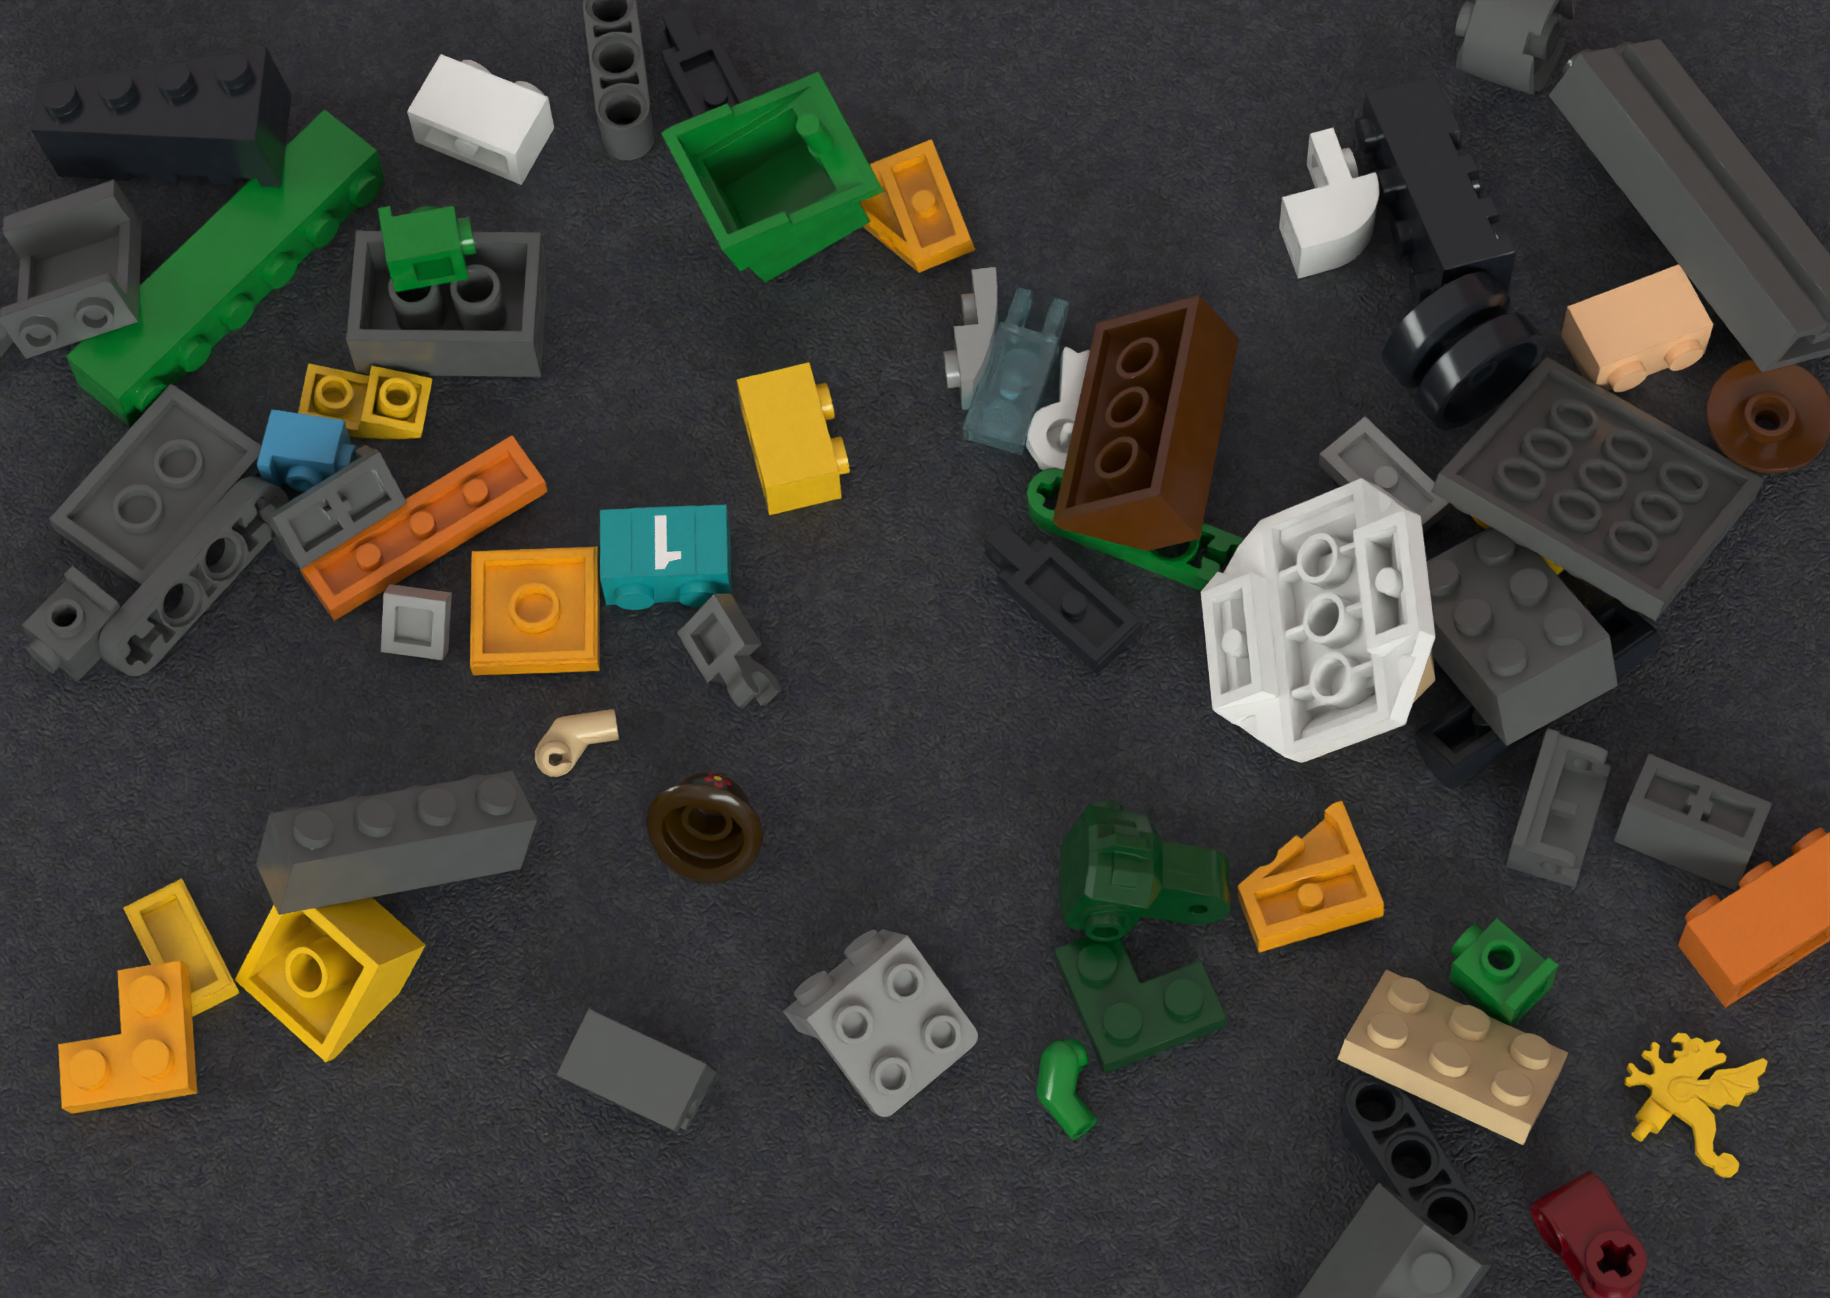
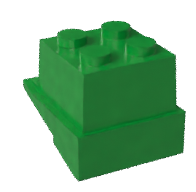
(776, 175)

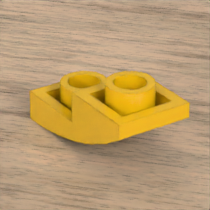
(373, 406)

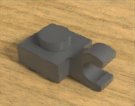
(721, 648)

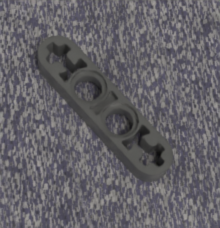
(200, 583)

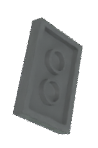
(156, 485)

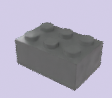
(457, 327)
(1514, 635)

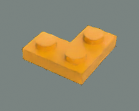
(151, 1054)

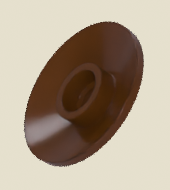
(1784, 396)

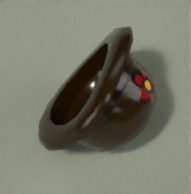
(705, 828)

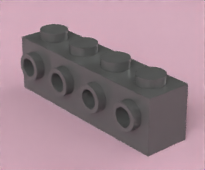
(395, 841)

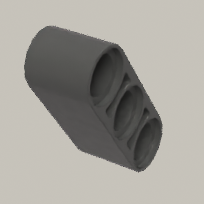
(623, 93)

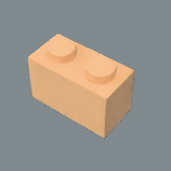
(1637, 330)

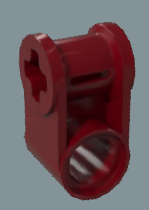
(1587, 1229)

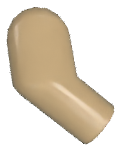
(569, 738)

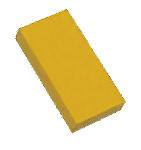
(174, 931)

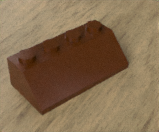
(1148, 426)

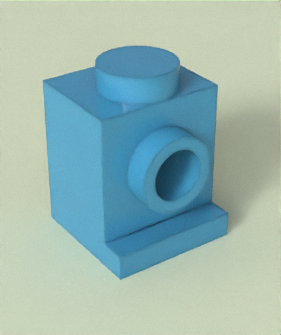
(303, 449)

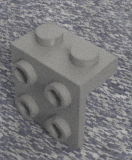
(884, 1019)

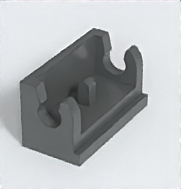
(334, 509)
(1559, 809)
(1692, 822)
(636, 1072)

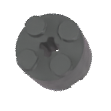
(1512, 40)

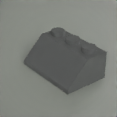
(1396, 1254)

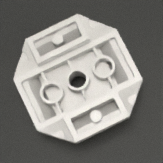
(1322, 623)

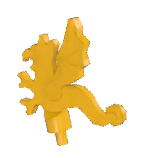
(1679, 1092)

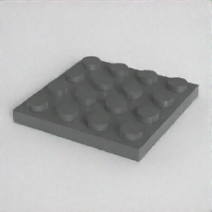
(1598, 487)

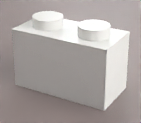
(481, 118)

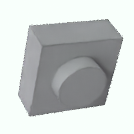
(416, 622)

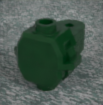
(1122, 870)

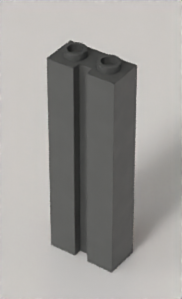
(1703, 198)

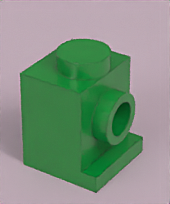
(426, 246)
(1500, 993)

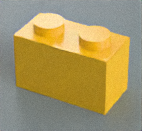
(791, 439)

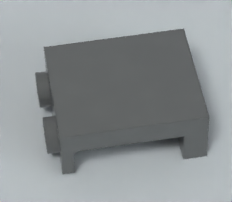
(74, 269)

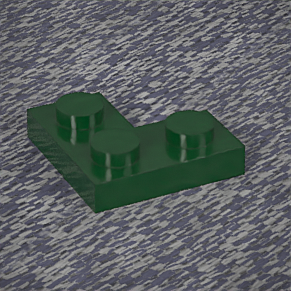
(1131, 1017)

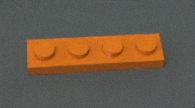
(426, 527)

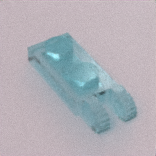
(1015, 376)

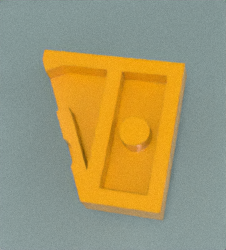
(917, 210)
(1311, 886)

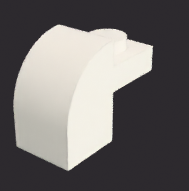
(1336, 218)

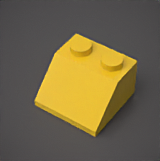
(329, 970)

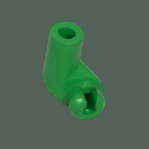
(1057, 1084)

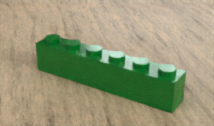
(229, 268)

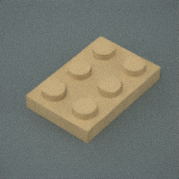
(1453, 1056)

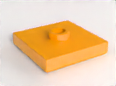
(535, 611)

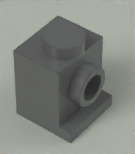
(76, 645)

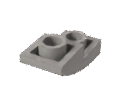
(975, 338)

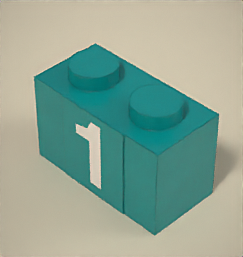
(664, 555)

